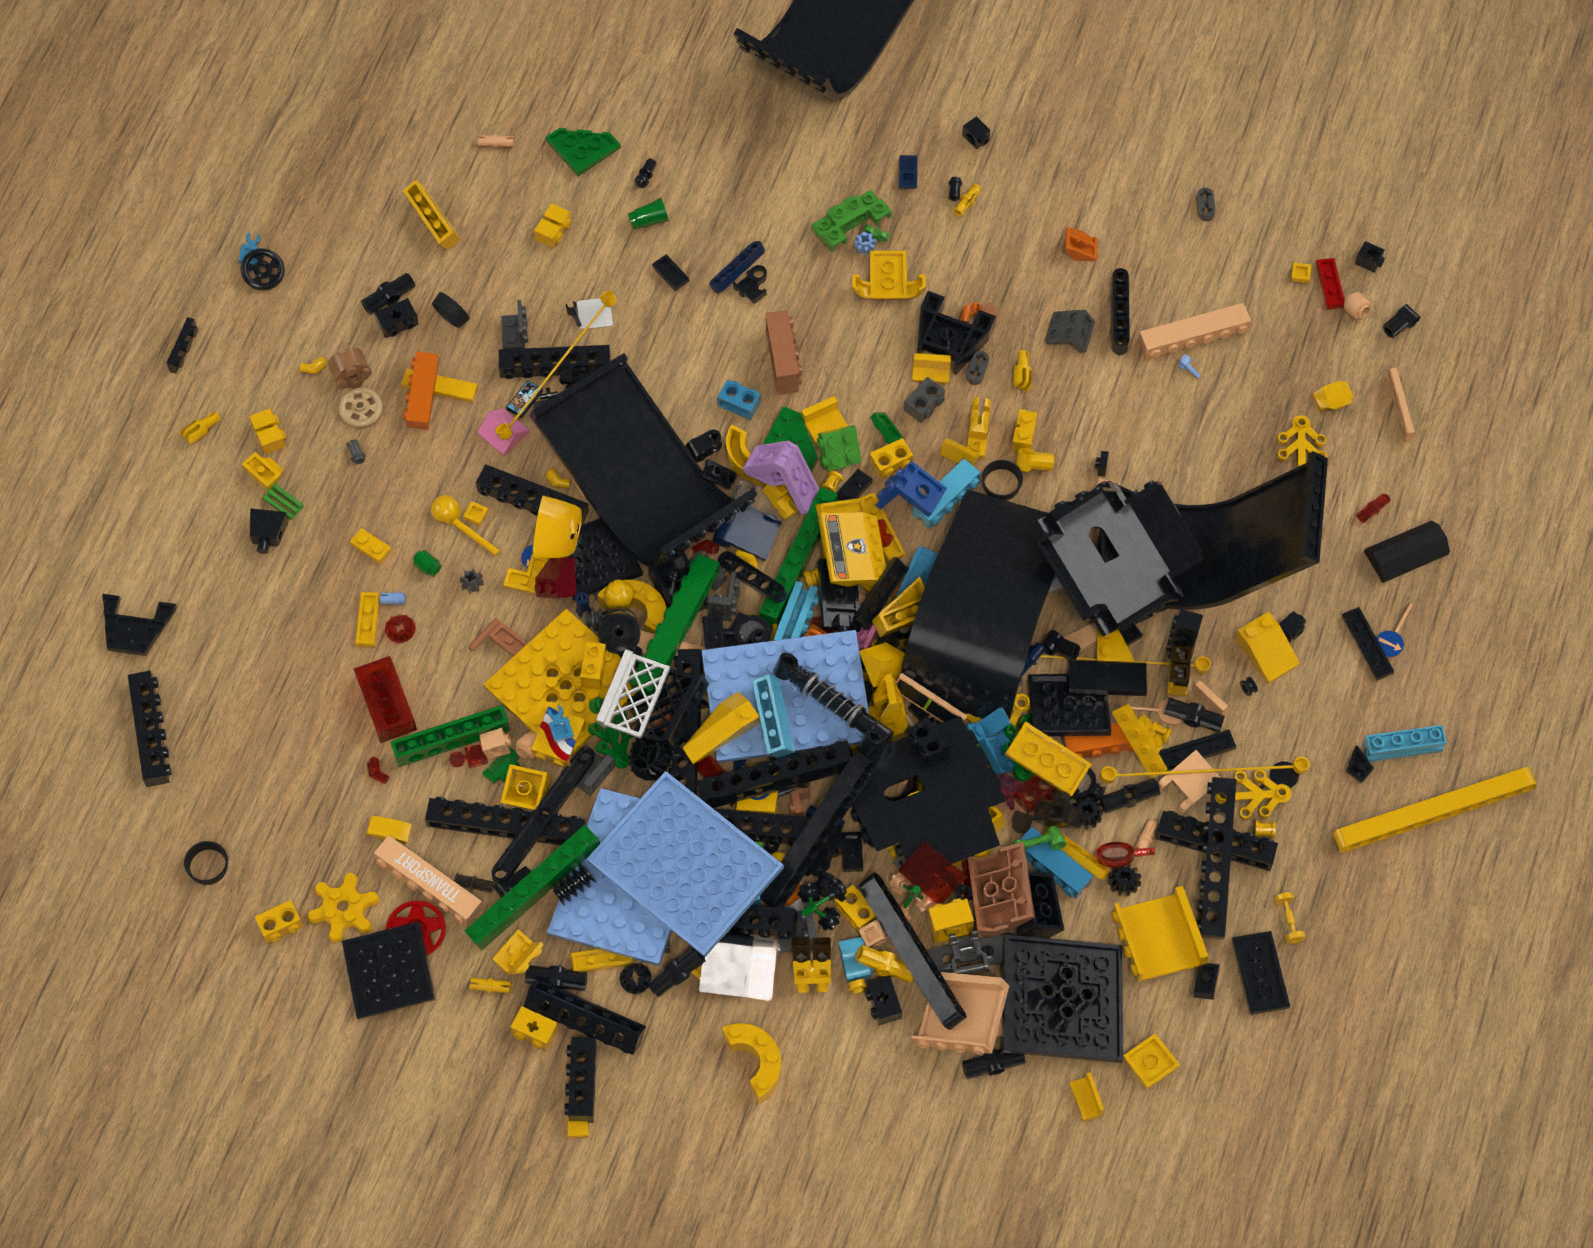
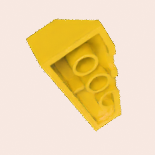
(727, 722)

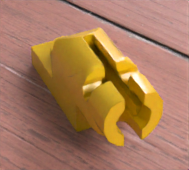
(979, 427)
(780, 500)

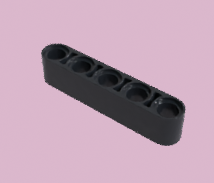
(1120, 318)

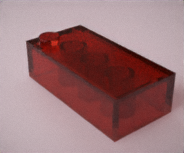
(385, 699)

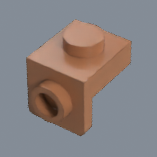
(795, 797)

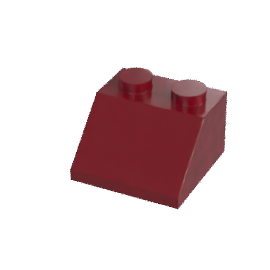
(556, 579)

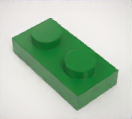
(886, 427)

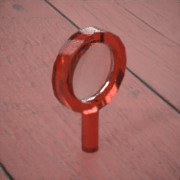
(1120, 854)

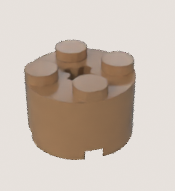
(349, 368)

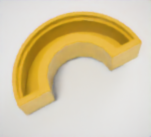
(738, 454)
(647, 600)
(763, 1047)

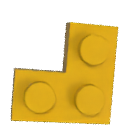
(523, 580)

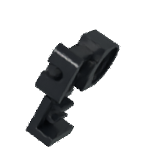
(752, 288)

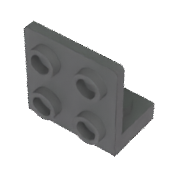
(1071, 327)
(515, 329)
(725, 606)
(596, 774)
(805, 929)

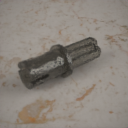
(474, 883)

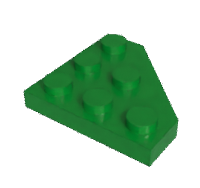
(582, 148)
(791, 427)

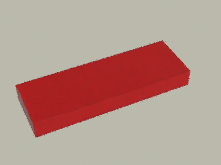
(1330, 283)

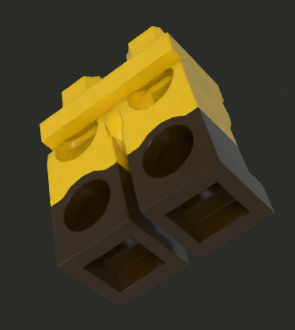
(1179, 670)
(812, 971)

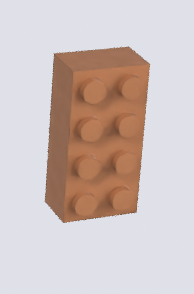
(783, 352)

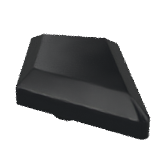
(1359, 766)

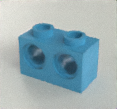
(736, 403)

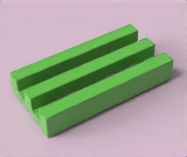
(271, 493)

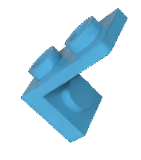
(990, 725)

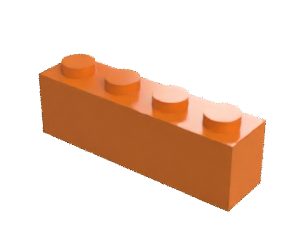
(422, 390)
(1098, 745)

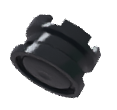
(823, 882)

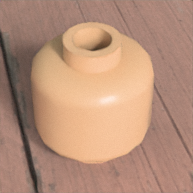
(1357, 305)
(524, 745)

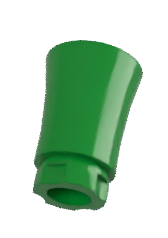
(648, 214)

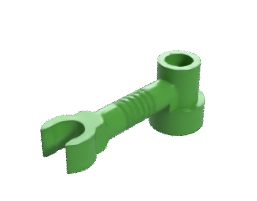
(1054, 837)

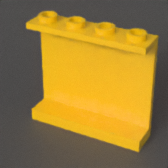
(1160, 936)

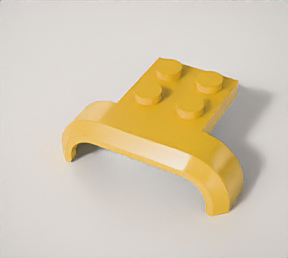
(888, 278)

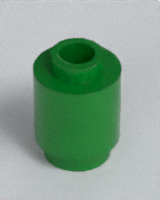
(426, 563)

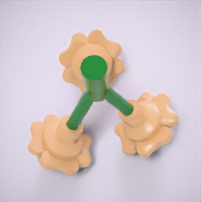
(899, 884)

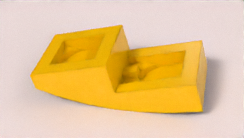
(382, 827)

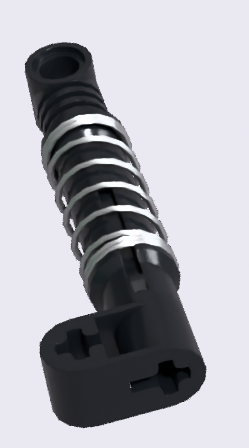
(875, 733)

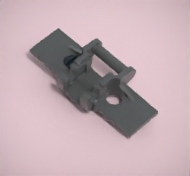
(969, 949)

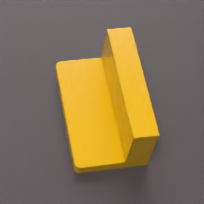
(932, 366)
(1087, 1098)

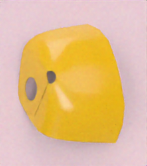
(554, 527)

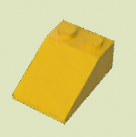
(1267, 647)

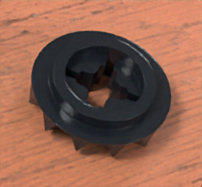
(629, 985)

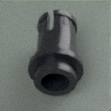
(955, 184)

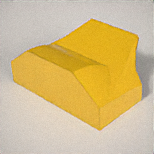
(1333, 396)
(262, 470)

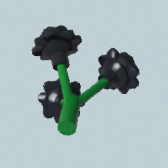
(811, 893)

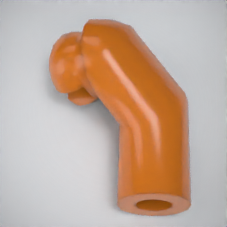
(969, 310)

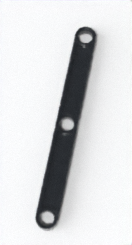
(535, 825)

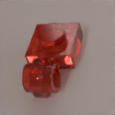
(474, 756)

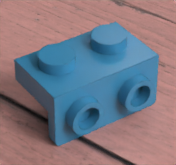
(993, 749)

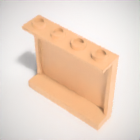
(983, 1003)

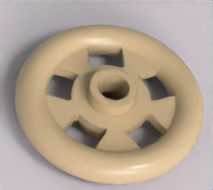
(363, 420)

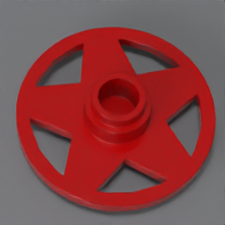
(428, 925)

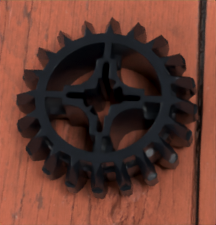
(650, 758)

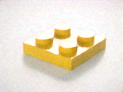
(1151, 1061)

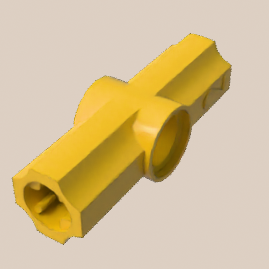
(883, 963)

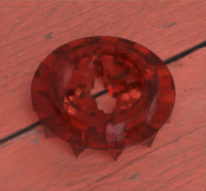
(402, 635)

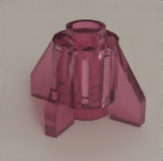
(1008, 787)

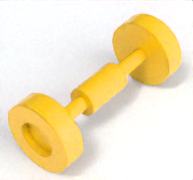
(1285, 899)

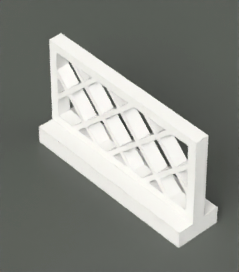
(617, 688)

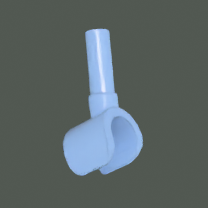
(1184, 364)

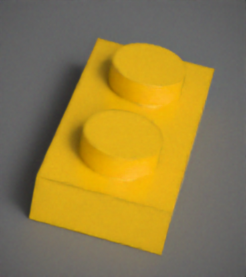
(370, 546)

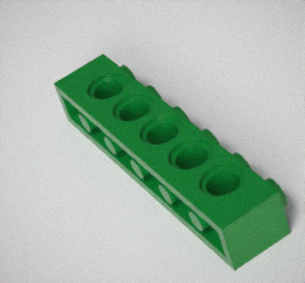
(448, 736)

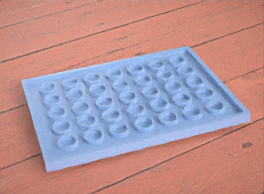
(829, 655)
(685, 863)
(604, 913)

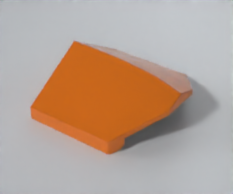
(1080, 245)

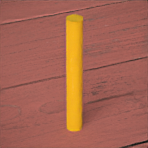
(476, 537)

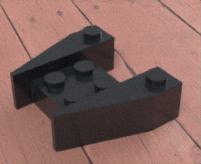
(949, 335)

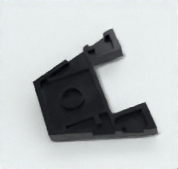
(132, 633)

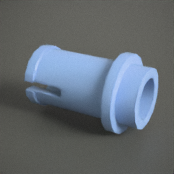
(392, 598)

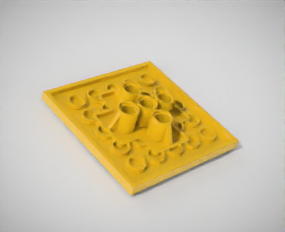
(558, 649)

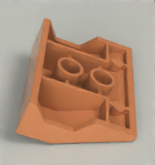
(1001, 890)

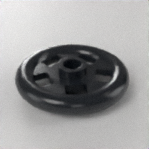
(259, 254)

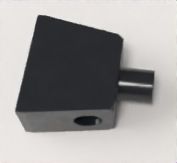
(267, 528)

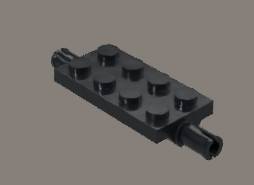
(837, 602)

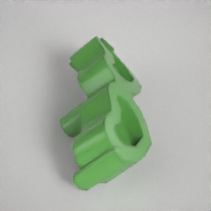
(878, 235)

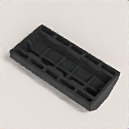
(1408, 551)

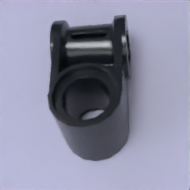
(704, 445)

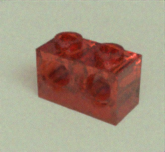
(1033, 789)

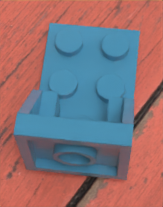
(920, 566)

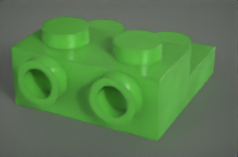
(839, 448)

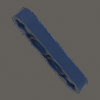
(737, 266)

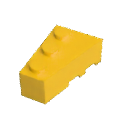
(900, 611)

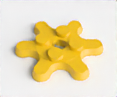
(341, 920)

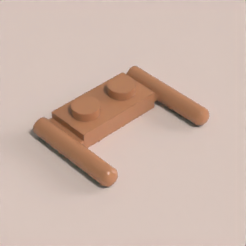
(502, 636)

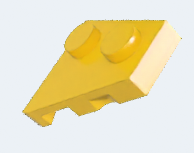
(1112, 648)

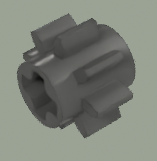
(475, 578)

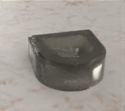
(1021, 822)

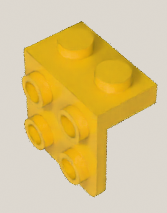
(516, 953)

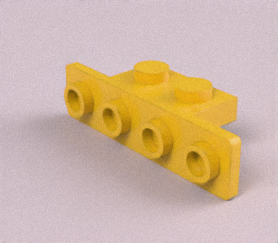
(1142, 738)

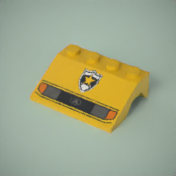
(852, 548)

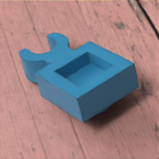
(245, 249)
(560, 726)

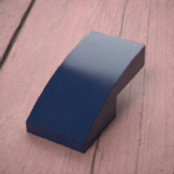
(908, 171)

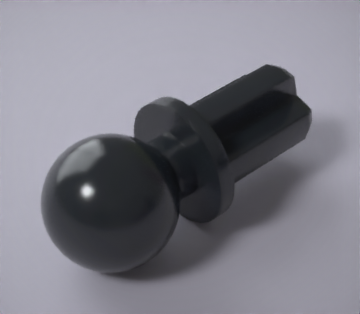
(642, 179)

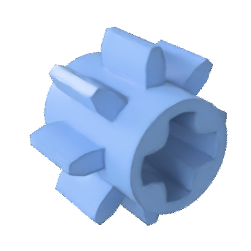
(865, 243)

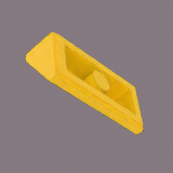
(958, 452)

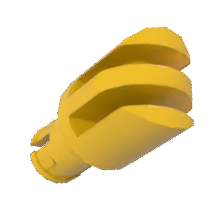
(1022, 372)
(199, 428)

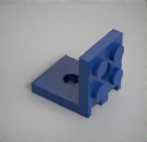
(907, 484)

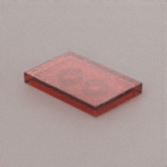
(932, 873)

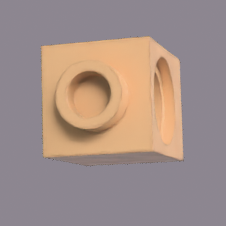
(495, 743)
(874, 934)

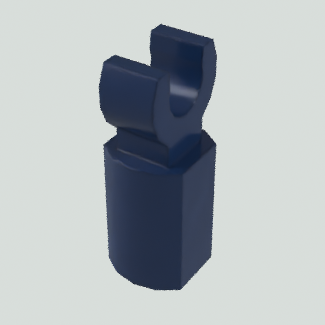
(582, 603)

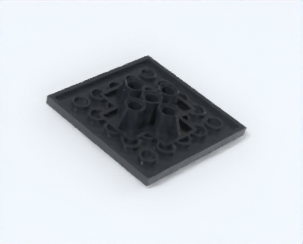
(1035, 1021)

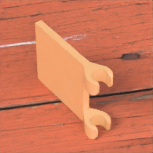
(1191, 784)

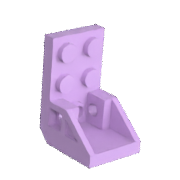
(794, 472)

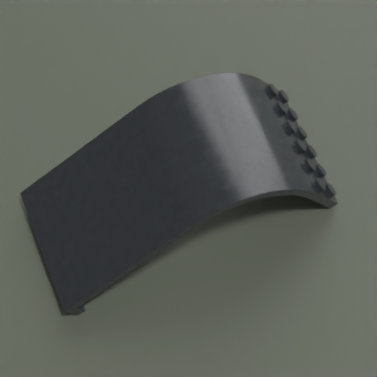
(828, 41)
(633, 465)
(1251, 536)
(980, 606)

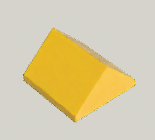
(882, 660)

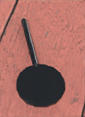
(1283, 776)

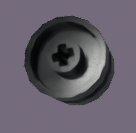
(628, 632)

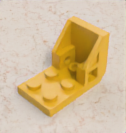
(889, 706)

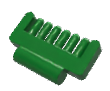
(501, 772)

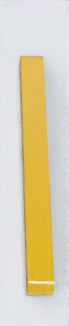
(1434, 809)

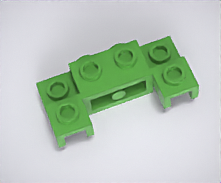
(848, 215)

